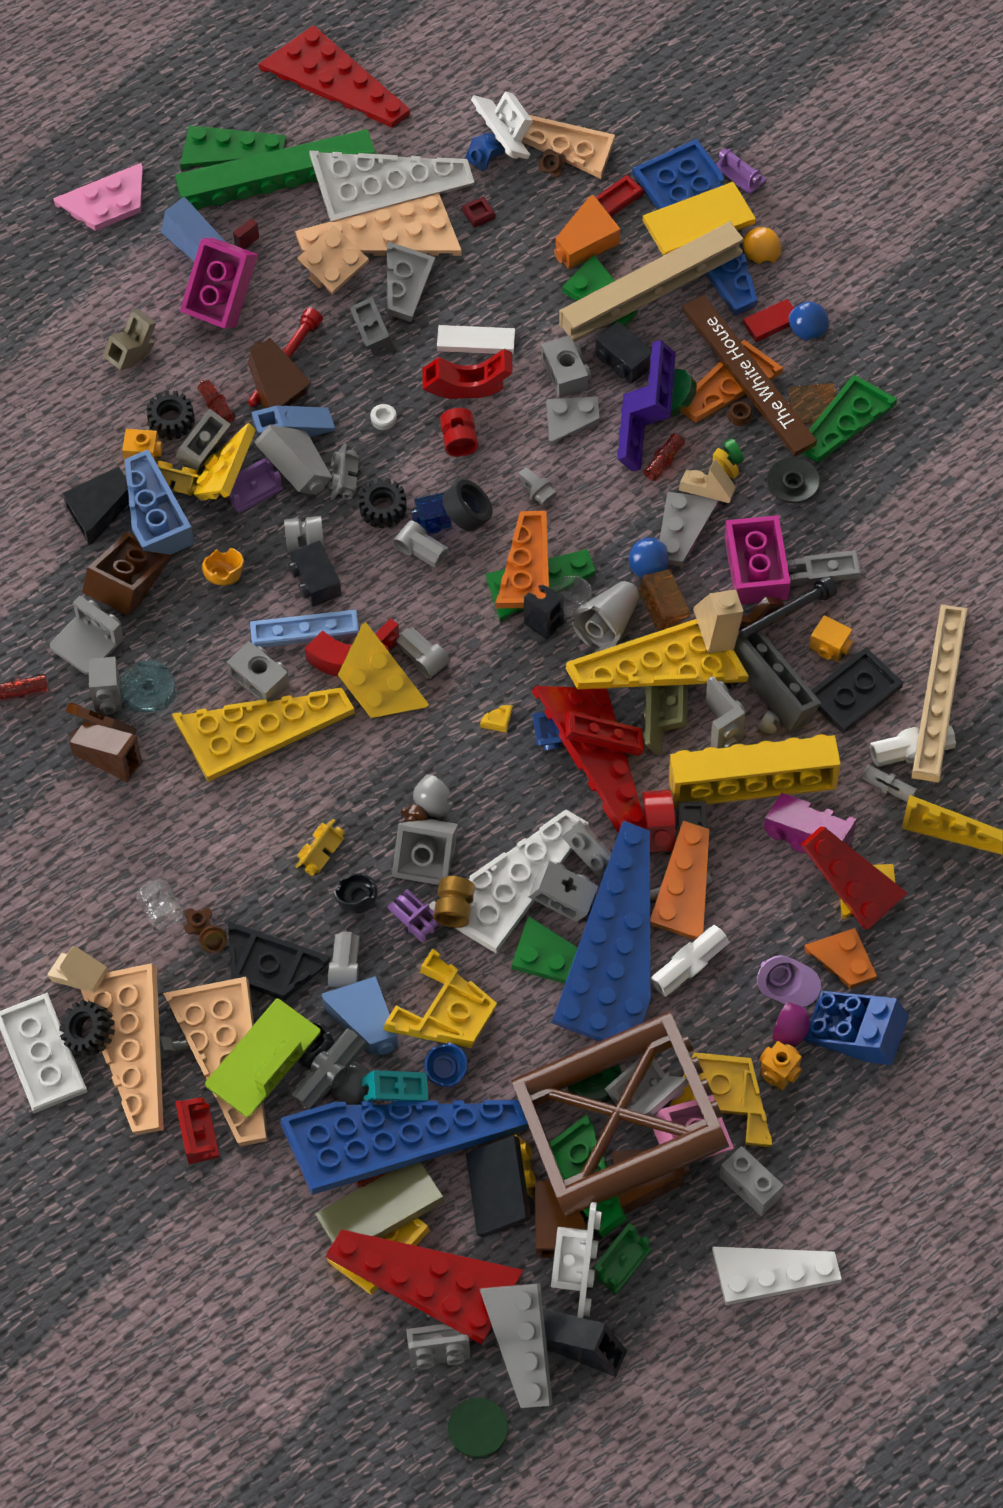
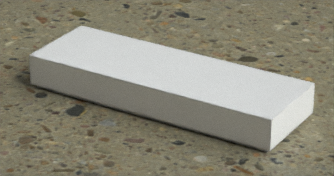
(475, 339)

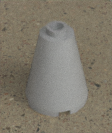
(606, 615)

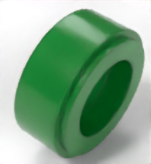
(733, 450)

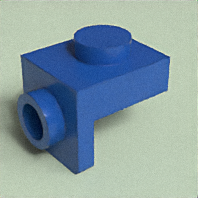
(483, 149)
(546, 731)

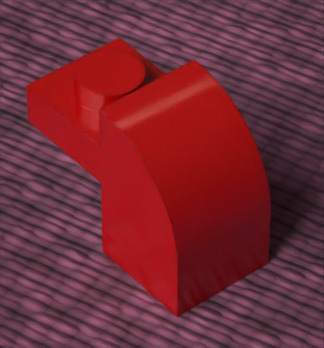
(659, 819)

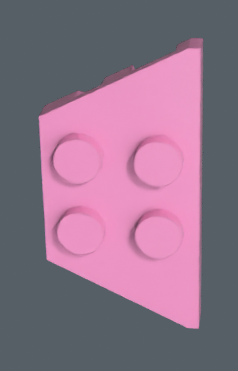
(106, 199)

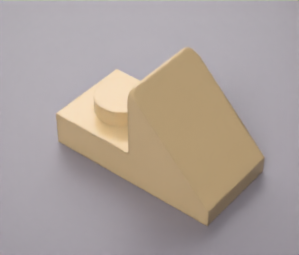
(714, 485)
(78, 970)

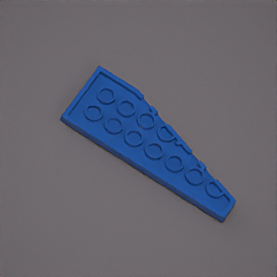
(680, 176)
(611, 966)
(355, 1142)

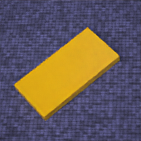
(696, 216)

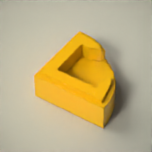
(721, 457)
(497, 719)

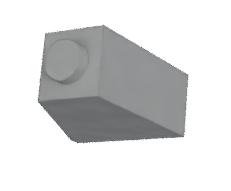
(295, 458)

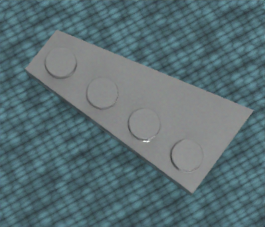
(521, 1335)

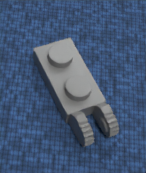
(833, 565)

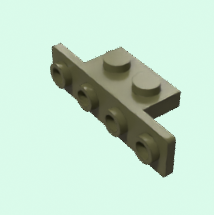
(664, 711)

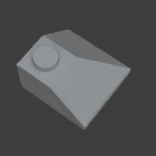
(424, 850)

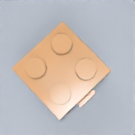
(332, 260)

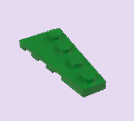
(216, 145)
(847, 415)
(569, 564)
(572, 1152)

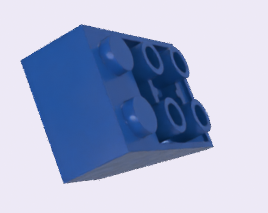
(858, 1025)

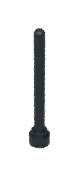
(822, 590)

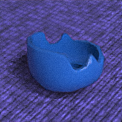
(809, 320)
(648, 556)
(446, 1065)

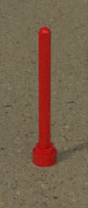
(309, 320)

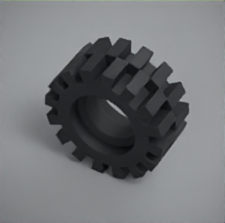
(173, 427)
(380, 490)
(75, 1021)

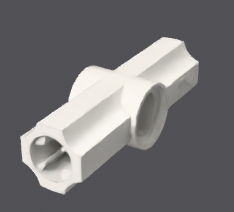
(902, 747)
(689, 960)

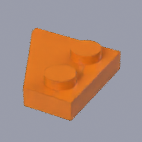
(845, 957)

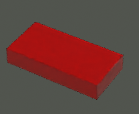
(619, 195)
(769, 320)

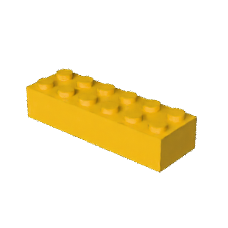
(755, 770)

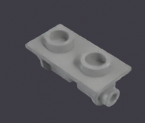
(344, 463)
(586, 846)

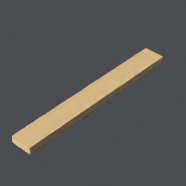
(939, 693)

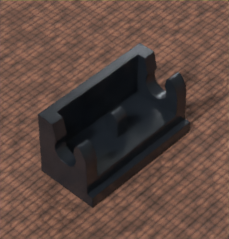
(544, 614)

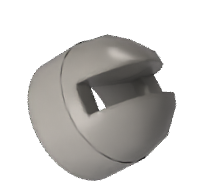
(769, 723)

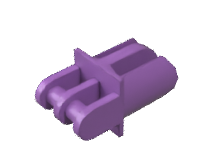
(414, 913)

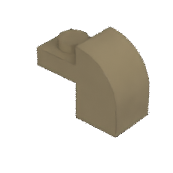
(133, 344)

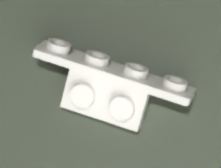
(507, 121)
(573, 1257)

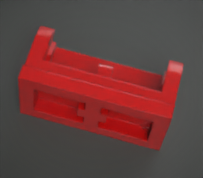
(197, 1130)

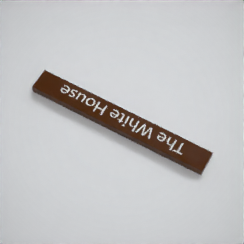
(749, 375)

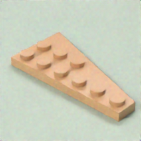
(414, 224)
(214, 1022)
(135, 1046)

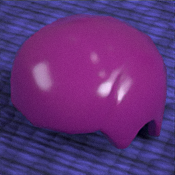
(792, 1025)

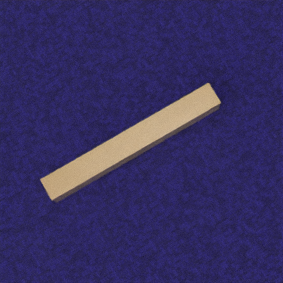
(651, 282)

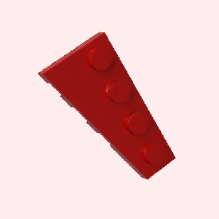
(856, 881)

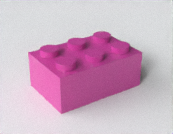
(218, 282)
(757, 558)

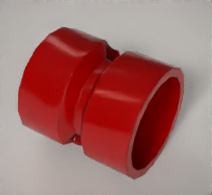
(459, 432)

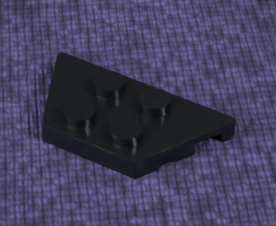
(270, 962)

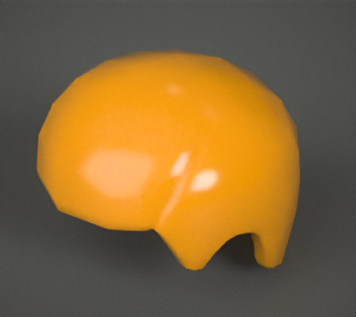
(761, 245)
(223, 568)

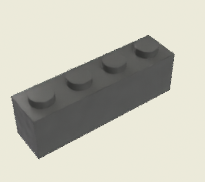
(776, 681)

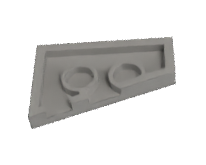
(406, 279)
(683, 522)

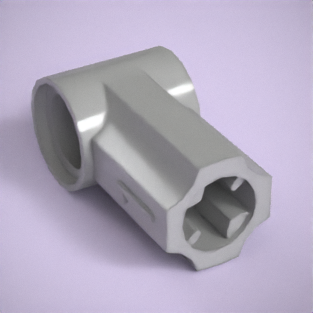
(415, 541)
(426, 657)
(344, 967)

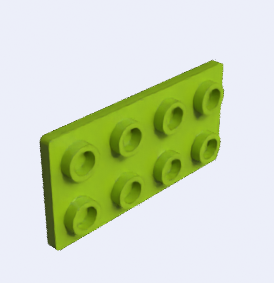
(262, 1058)

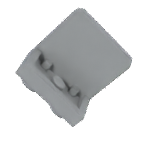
(88, 635)
(729, 726)
(653, 1091)
(437, 1345)

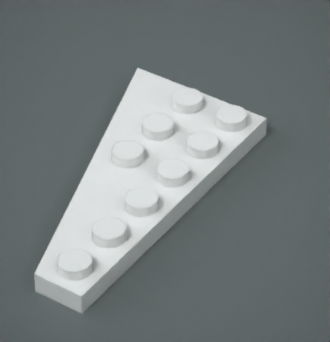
(374, 181)
(507, 880)

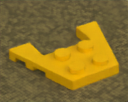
(455, 1014)
(735, 1092)

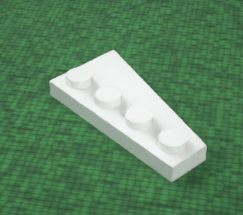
(764, 1273)

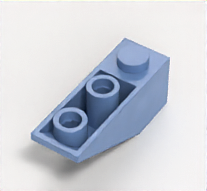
(311, 419)

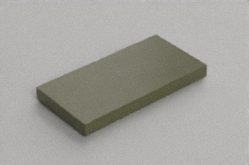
(383, 1204)

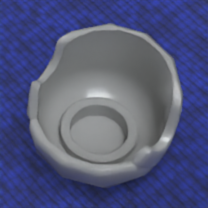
(432, 796)

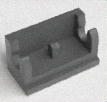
(372, 326)

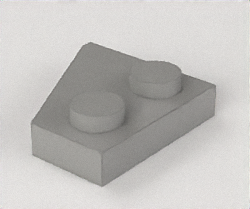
(570, 416)

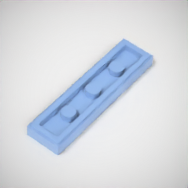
(303, 628)

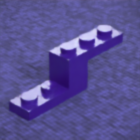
(646, 406)

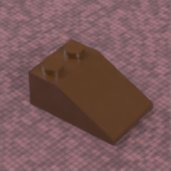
(124, 574)

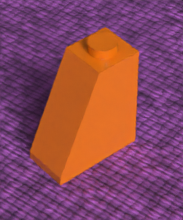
(586, 234)

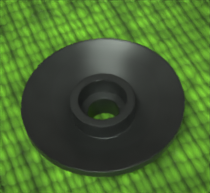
(793, 471)

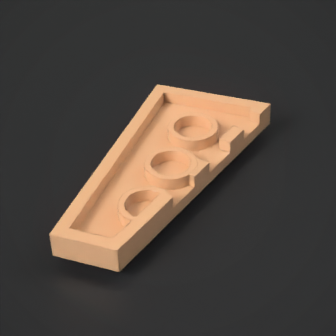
(581, 146)

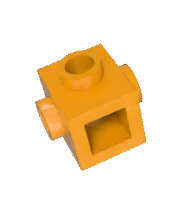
(780, 1065)

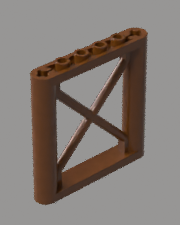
(691, 1145)

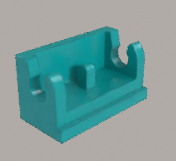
(396, 1086)

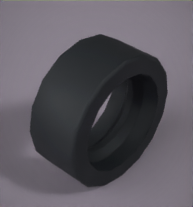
(458, 511)

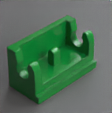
(622, 1259)

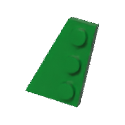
(589, 279)
(543, 953)

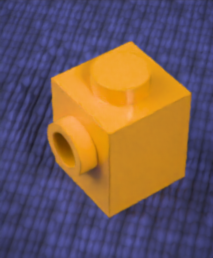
(140, 440)
(831, 639)

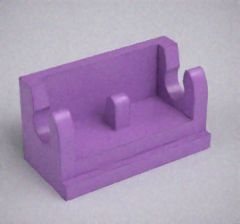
(255, 485)

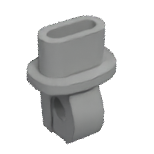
(539, 489)

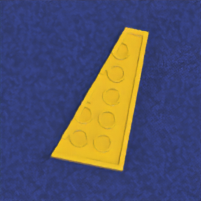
(657, 659)
(249, 730)

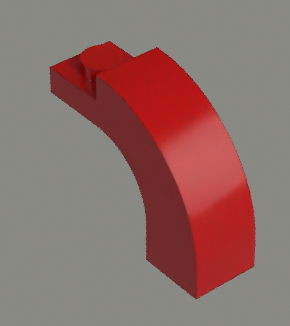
(469, 381)
(329, 654)

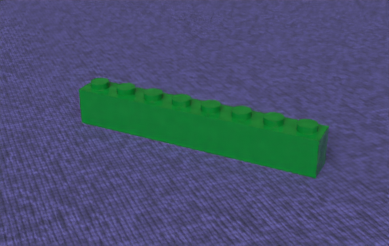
(264, 171)

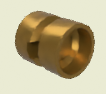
(454, 906)

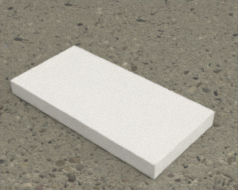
(39, 1055)

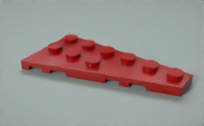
(332, 74)
(605, 768)
(426, 1278)

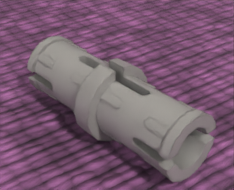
(873, 775)

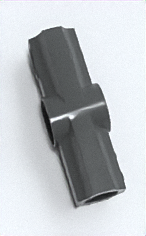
(329, 1069)

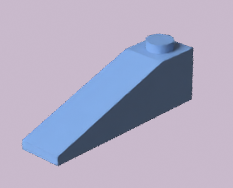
(154, 509)

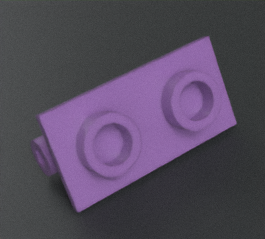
(739, 171)

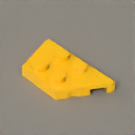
(224, 465)
(377, 678)

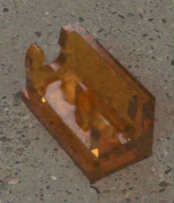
(663, 599)

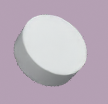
(383, 417)

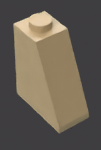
(719, 620)

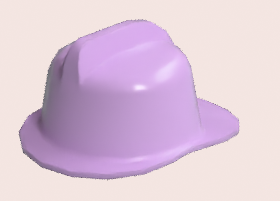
(788, 981)

